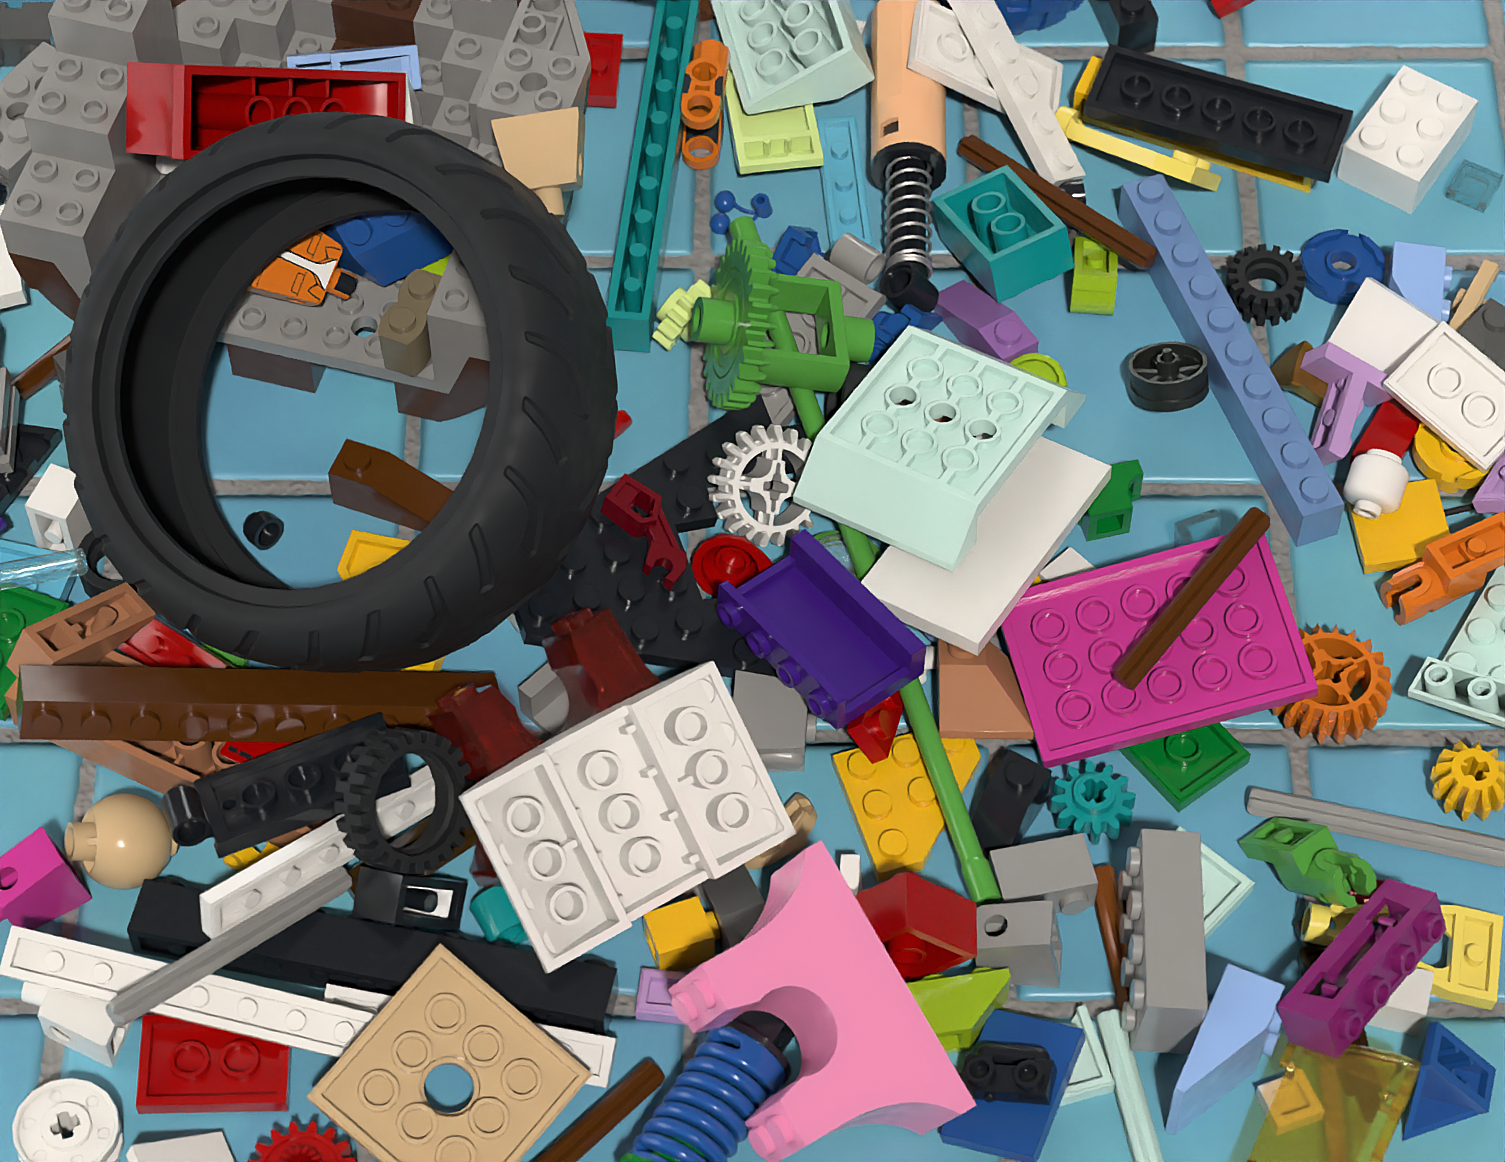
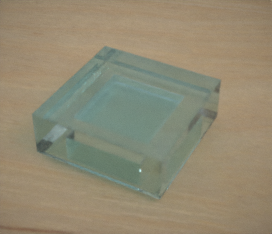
(1473, 185)

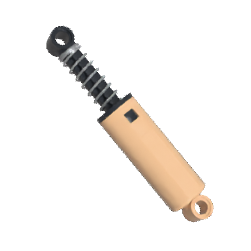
(905, 154)

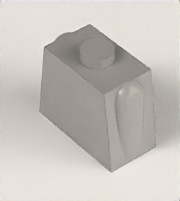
(775, 720)

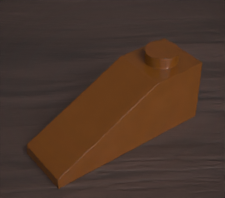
(385, 486)

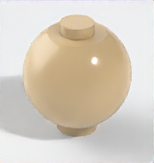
(121, 841)

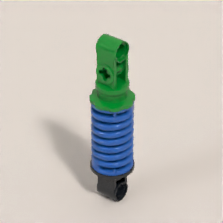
(717, 1093)

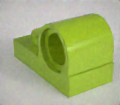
(1093, 278)

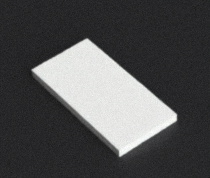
(1012, 546)

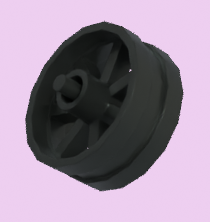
(1168, 376)

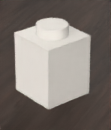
(1407, 1005)

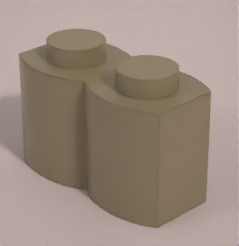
(404, 325)

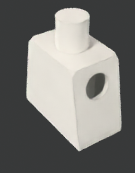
(77, 1022)

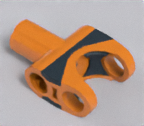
(704, 103)

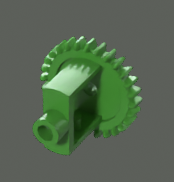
(737, 322)

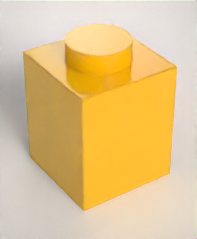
(681, 935)

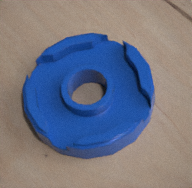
(1339, 246)

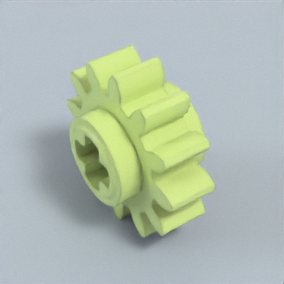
(677, 315)

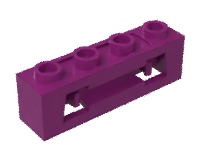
(1362, 968)

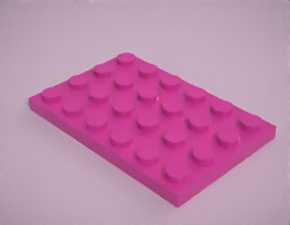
(1225, 664)

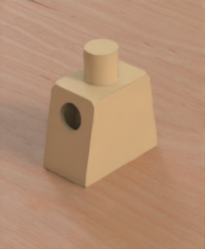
(544, 152)

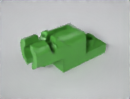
(1310, 861)

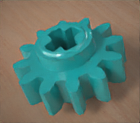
(1107, 805)

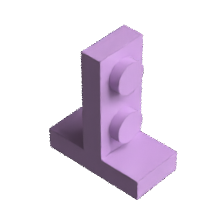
(1349, 388)

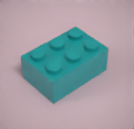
(1003, 233)

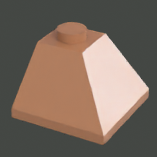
(979, 695)

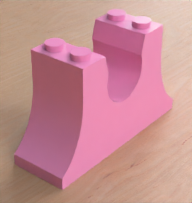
(856, 1022)

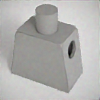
(1021, 939)

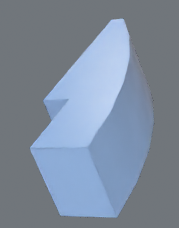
(378, 59)

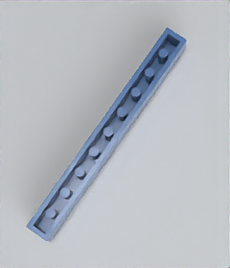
(1236, 367)

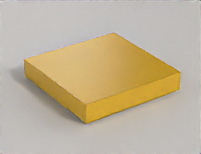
(1401, 537)

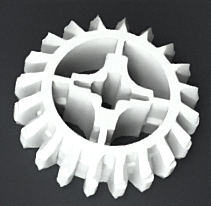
(764, 502)

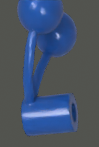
(726, 201)

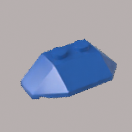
(387, 244)

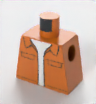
(305, 272)

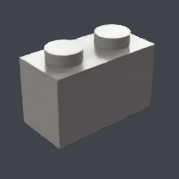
(1047, 871)

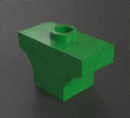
(1113, 507)

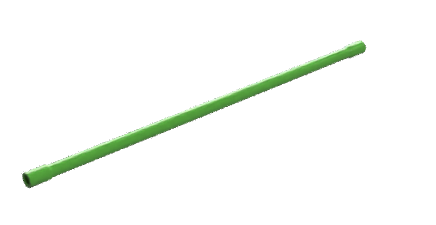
(975, 866)

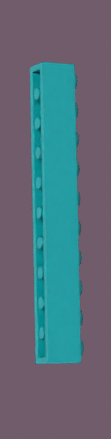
(652, 178)

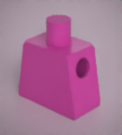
(38, 882)

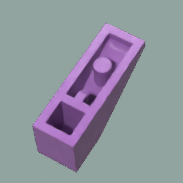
(984, 323)

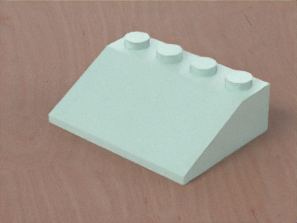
(792, 51)

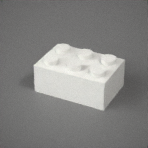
(1407, 139)

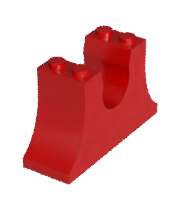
(192, 106)

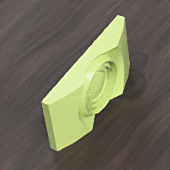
(772, 138)

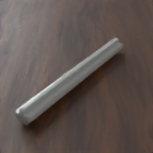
(1379, 826)
(227, 947)

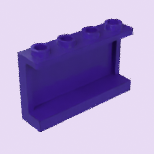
(823, 632)

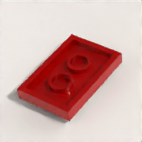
(208, 1070)

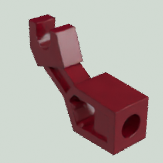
(663, 546)

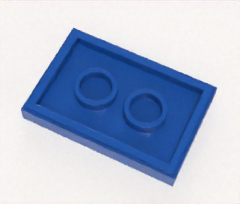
(1014, 1128)

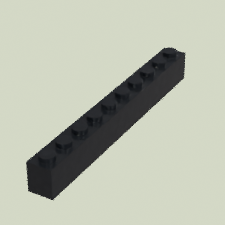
(380, 958)

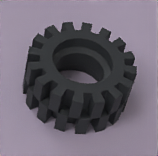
(1268, 266)

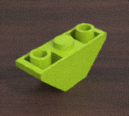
(961, 1004)

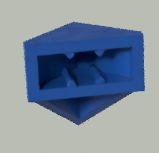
(1450, 1083)

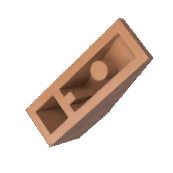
(83, 631)

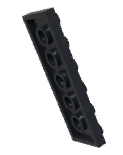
(1218, 113)

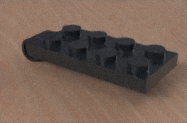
(273, 791)

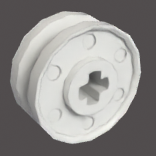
(67, 1108)

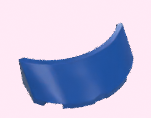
(795, 250)

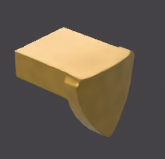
(1292, 377)

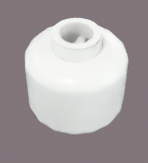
(1376, 483)

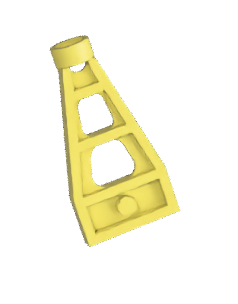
(1179, 166)
(1472, 951)

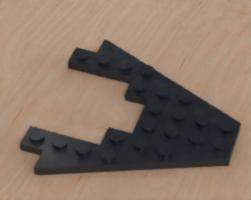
(607, 563)

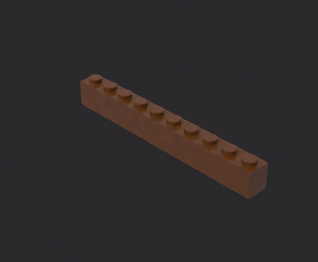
(221, 702)

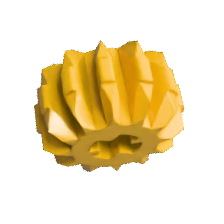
(1469, 780)

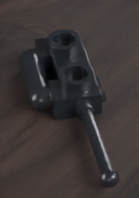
(1026, 1082)

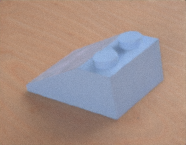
(1229, 1045)

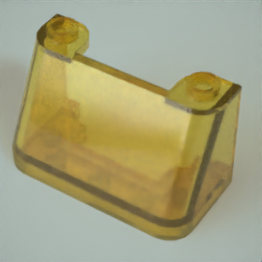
(1336, 1106)

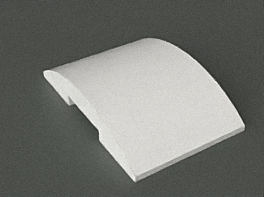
(626, 813)

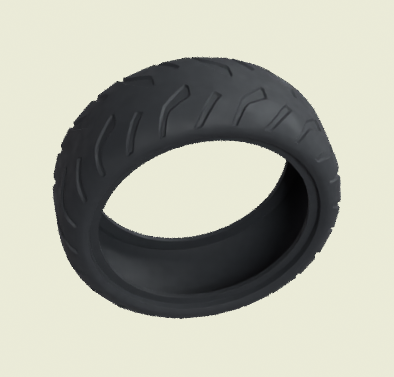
(146, 352)

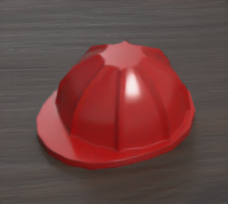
(729, 559)

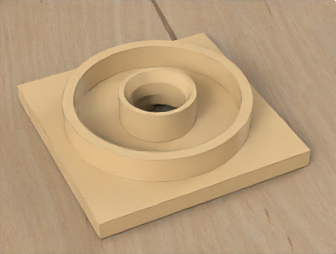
(456, 1020)

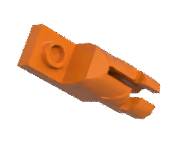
(1447, 570)

